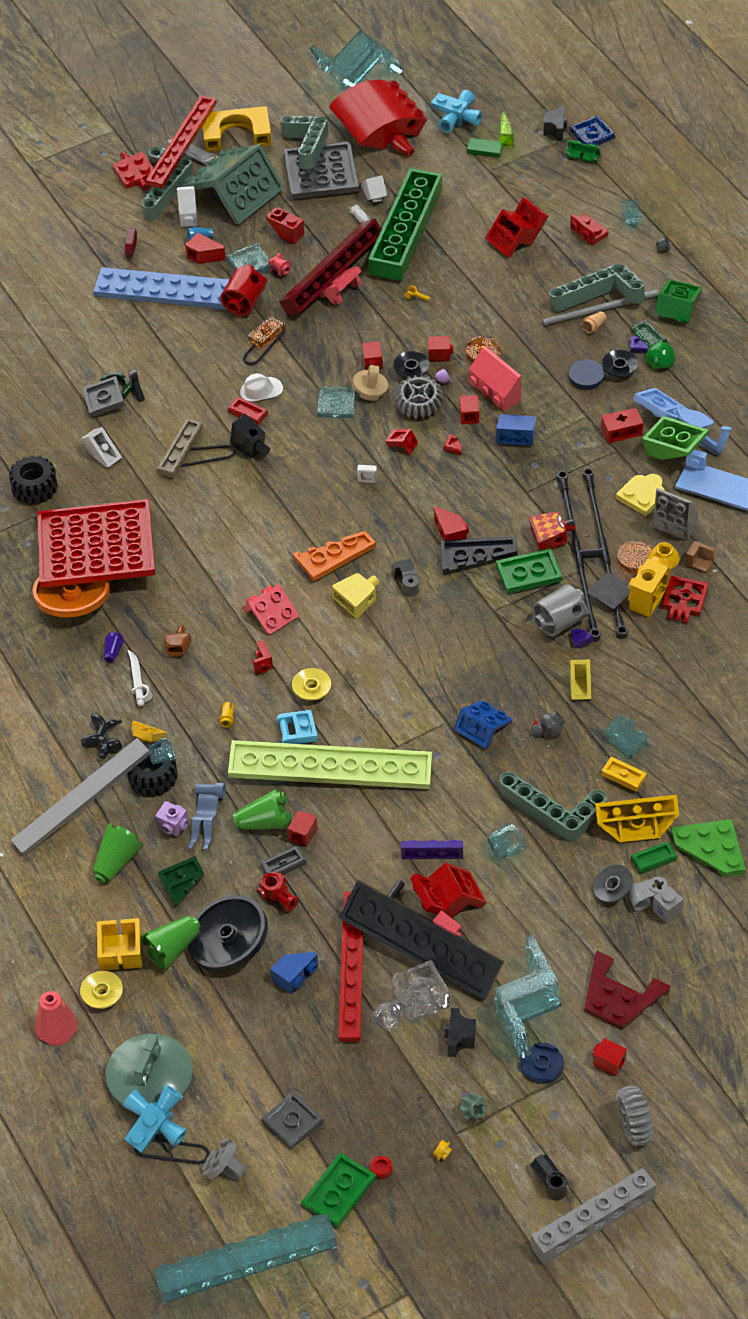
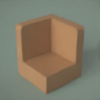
(700, 557)

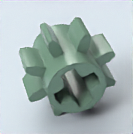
(473, 1107)

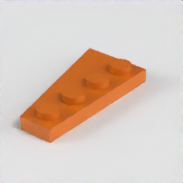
(325, 559)

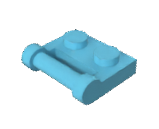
(303, 725)

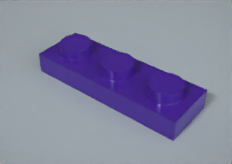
(431, 849)

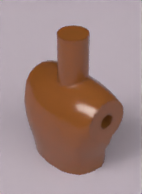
(177, 642)

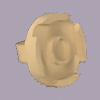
(370, 383)

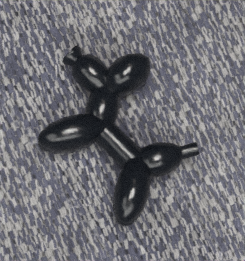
(94, 739)

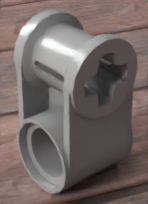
(643, 893)

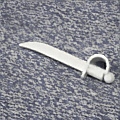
(138, 688)

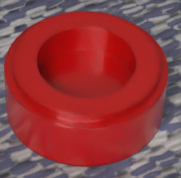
(381, 1167)

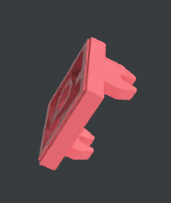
(346, 277)

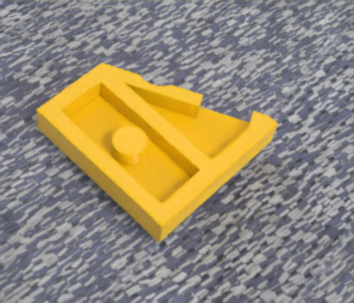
(147, 733)

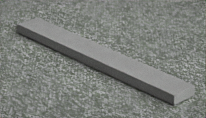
(80, 796)

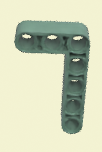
(314, 132)
(159, 198)
(597, 284)
(529, 799)

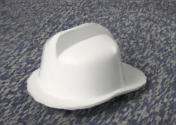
(259, 387)

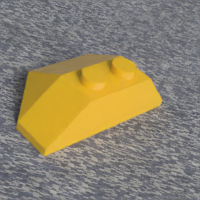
(637, 817)

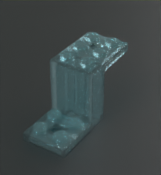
(355, 59)
(527, 997)

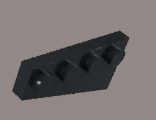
(468, 553)

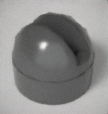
(663, 244)

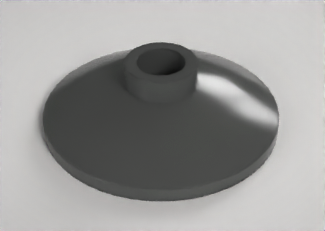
(610, 877)

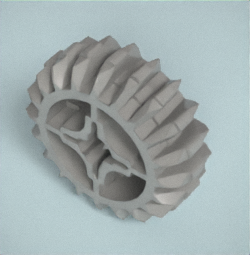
(418, 391)
(634, 1115)

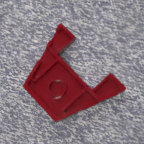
(615, 1001)

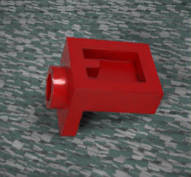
(402, 438)
(264, 659)

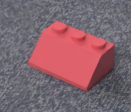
(495, 379)

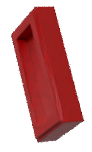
(254, 412)

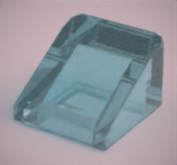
(161, 751)

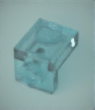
(631, 212)

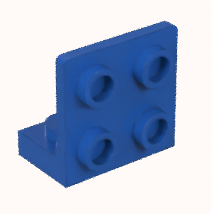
(515, 429)
(480, 722)

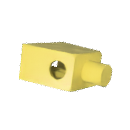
(355, 593)

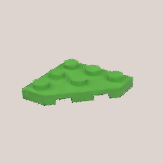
(711, 845)

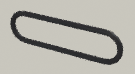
(251, 363)
(176, 1159)

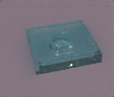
(249, 255)
(336, 402)

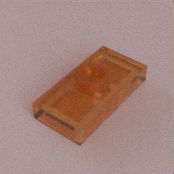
(266, 331)

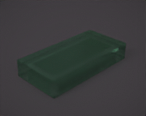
(647, 333)

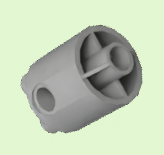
(560, 610)

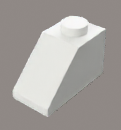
(374, 188)
(187, 206)
(101, 447)

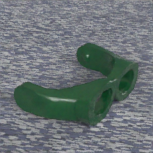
(121, 377)

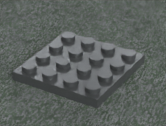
(330, 176)

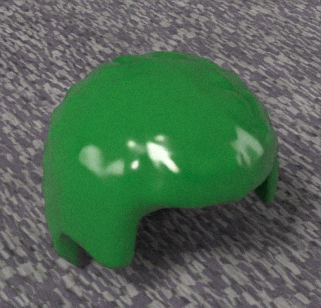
(660, 355)

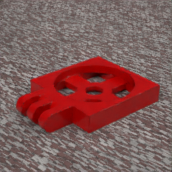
(682, 609)

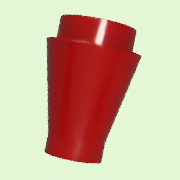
(401, 144)

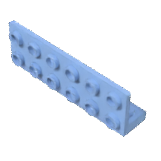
(713, 483)

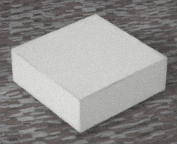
(367, 473)

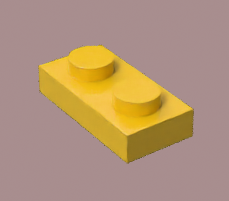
(623, 774)

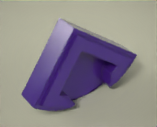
(638, 346)
(581, 637)

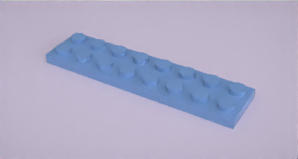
(160, 287)

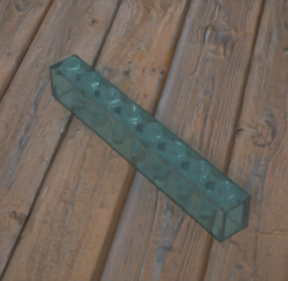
(245, 1258)

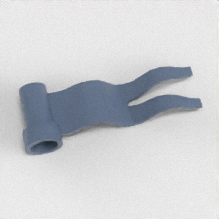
(206, 810)

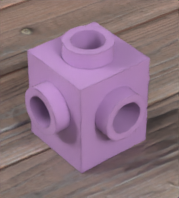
(171, 819)

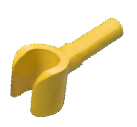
(412, 291)

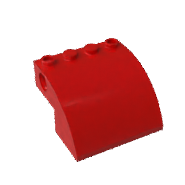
(377, 111)

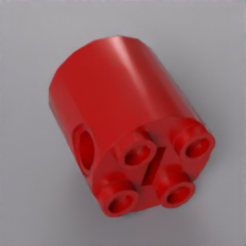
(243, 290)

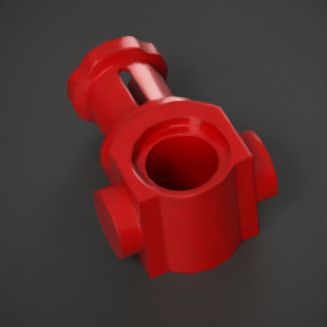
(277, 892)

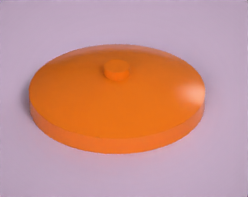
(70, 599)

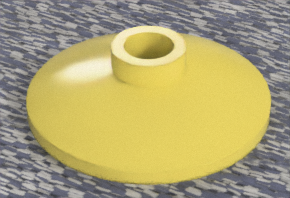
(311, 684)
(101, 982)

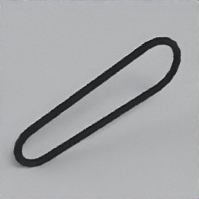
(209, 460)

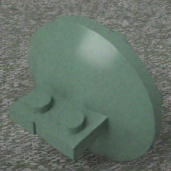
(148, 1065)

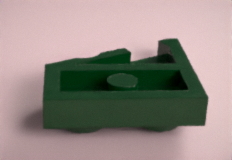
(181, 879)

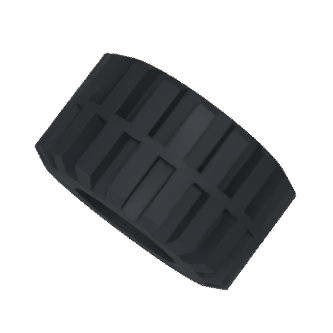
(33, 479)
(155, 781)

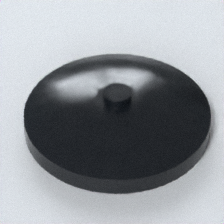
(229, 933)

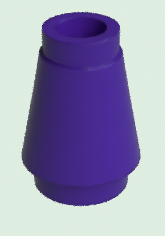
(113, 644)

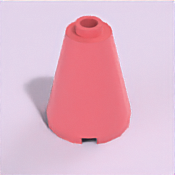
(55, 1020)

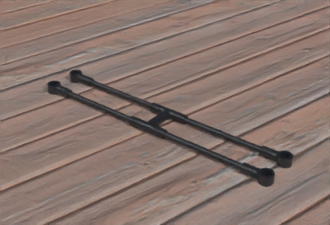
(562, 478)

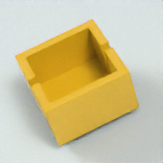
(117, 949)

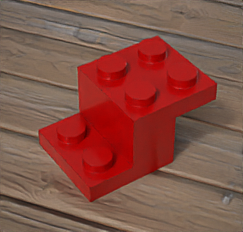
(516, 227)
(447, 890)

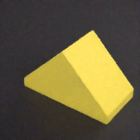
(580, 679)

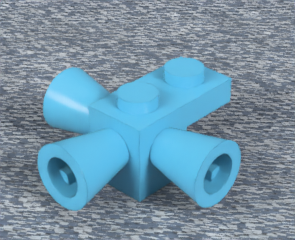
(456, 110)
(154, 1118)

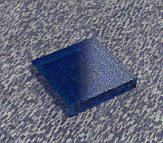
(592, 131)

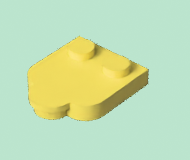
(640, 493)

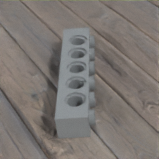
(593, 1216)

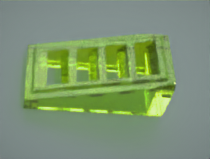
(506, 132)

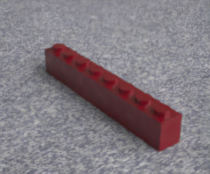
(331, 267)

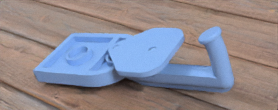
(663, 405)

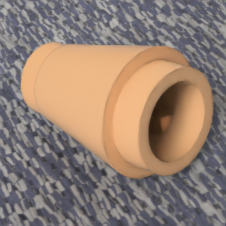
(592, 323)

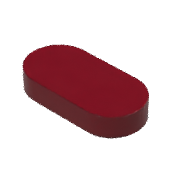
(130, 243)

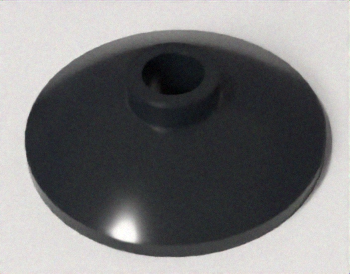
(620, 363)
(411, 364)

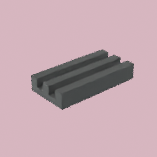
(285, 865)

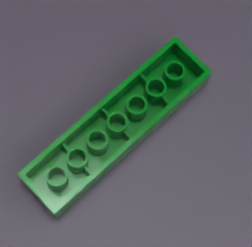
(405, 224)

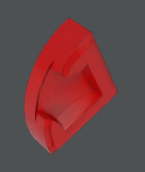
(453, 445)

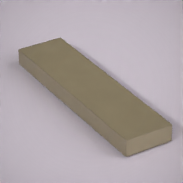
(180, 448)

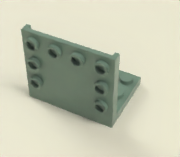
(241, 179)

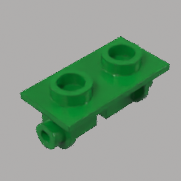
(576, 148)

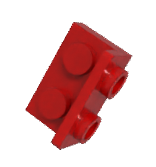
(588, 228)

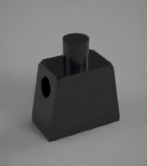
(248, 437)

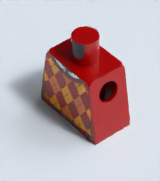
(550, 530)

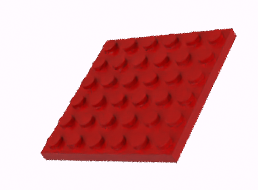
(95, 543)

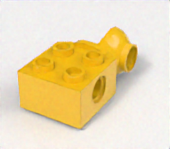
(652, 579)

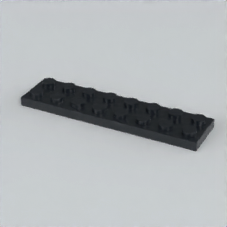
(421, 939)

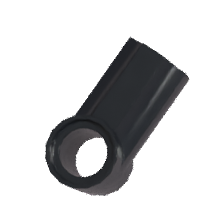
(549, 1176)

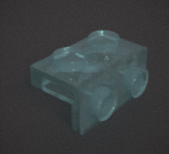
(626, 736)

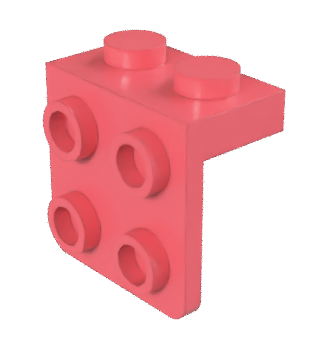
(271, 608)

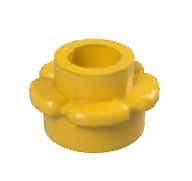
(442, 1150)

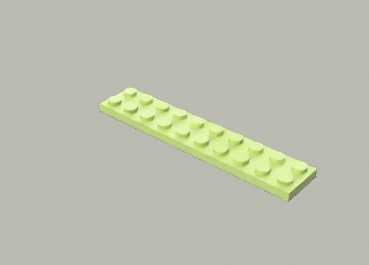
(330, 764)

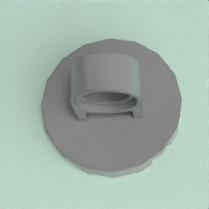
(223, 1162)

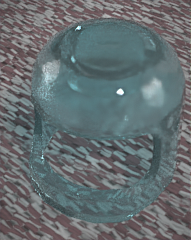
(501, 842)

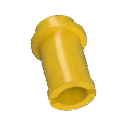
(226, 719)

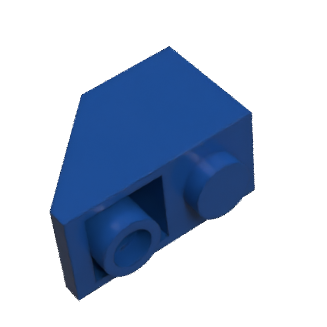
(293, 970)

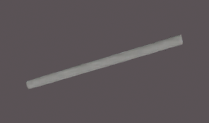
(593, 309)

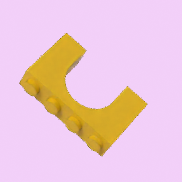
(251, 118)

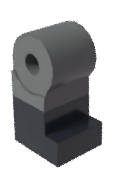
(406, 572)

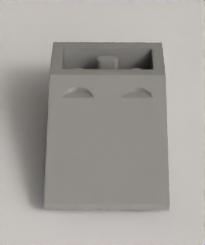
(674, 514)

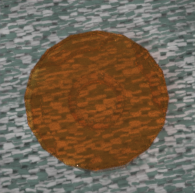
(476, 344)
(632, 555)

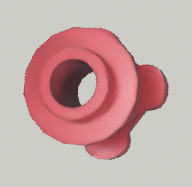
(279, 265)

